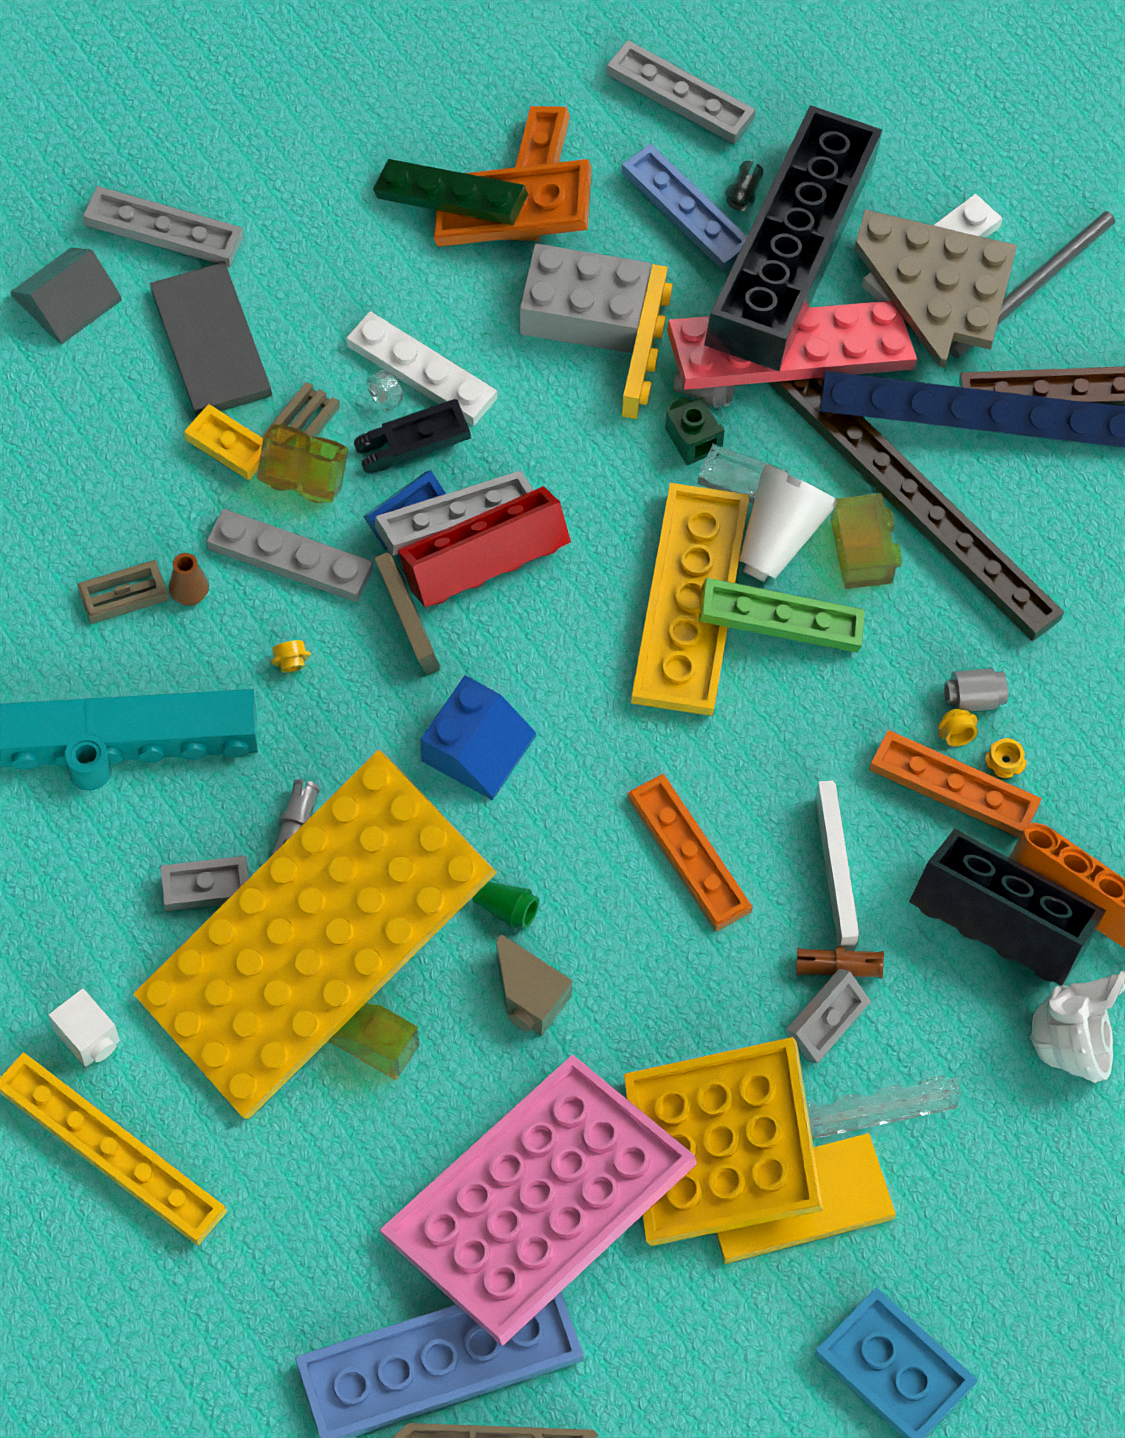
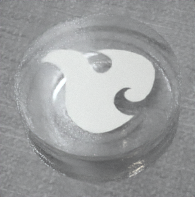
(385, 390)

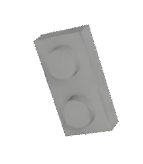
(202, 882)
(828, 1015)

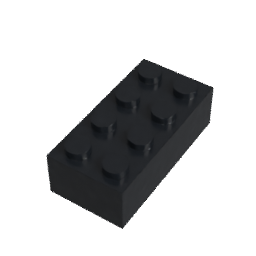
(1007, 907)

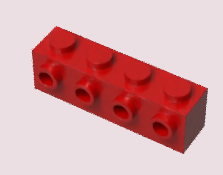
(484, 546)

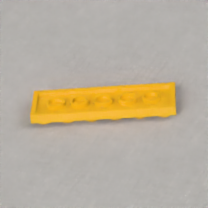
(677, 652)

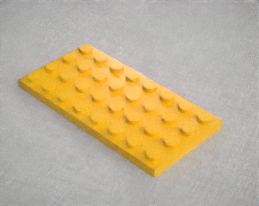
(314, 934)

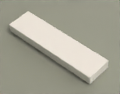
(836, 865)

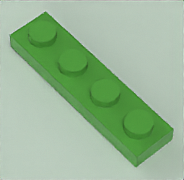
(781, 615)

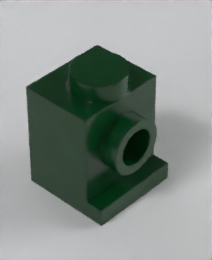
(693, 429)

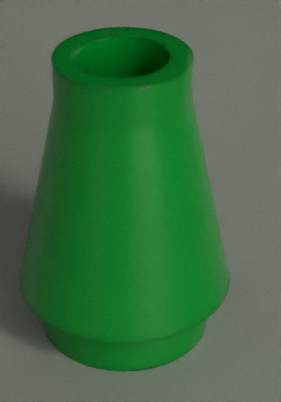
(509, 903)

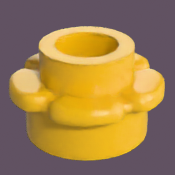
(290, 656)
(958, 727)
(1006, 748)

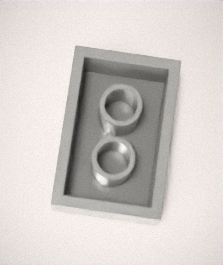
(584, 298)

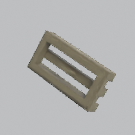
(317, 399)
(125, 597)

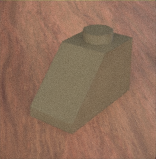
(530, 987)

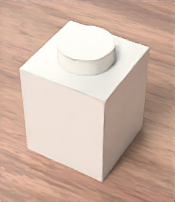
(85, 1028)

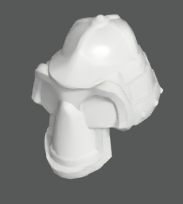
(1075, 1029)

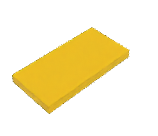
(851, 1196)

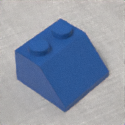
(476, 738)

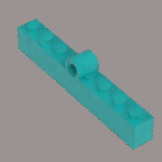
(126, 729)

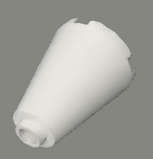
(781, 521)

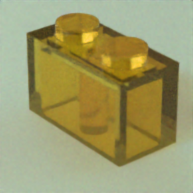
(864, 541)

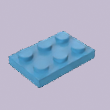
(895, 1366)

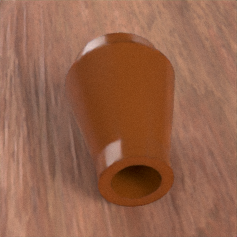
(187, 582)

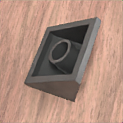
(68, 293)

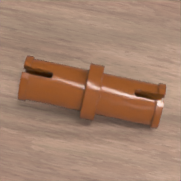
(829, 961)

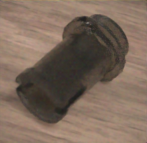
(741, 193)

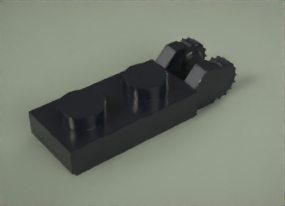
(413, 436)

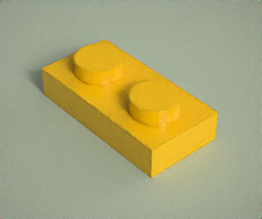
(226, 441)

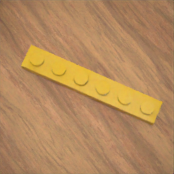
(111, 1149)

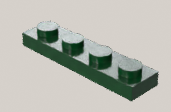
(450, 191)

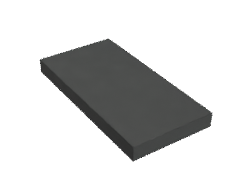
(210, 338)

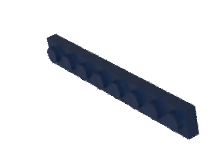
(973, 409)

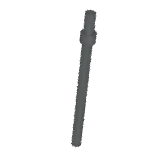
(1046, 272)

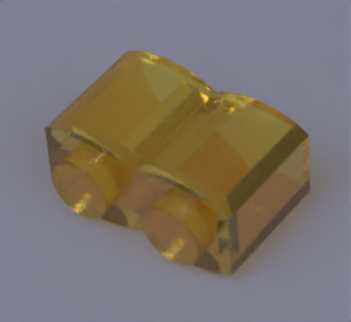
(302, 463)

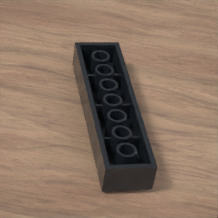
(793, 238)

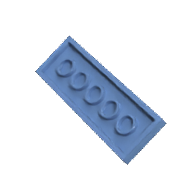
(428, 1367)

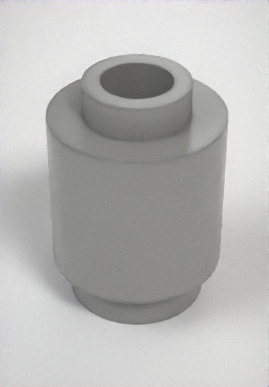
(976, 689)

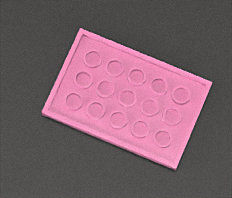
(538, 1198)

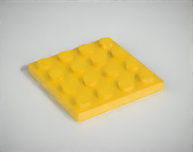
(749, 1137)

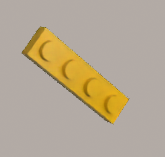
(644, 355)

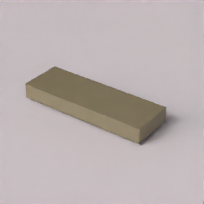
(408, 613)

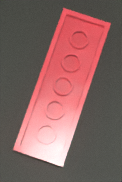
(830, 339)

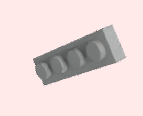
(681, 92)
(163, 226)
(431, 516)
(290, 555)

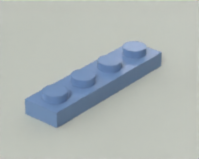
(685, 206)

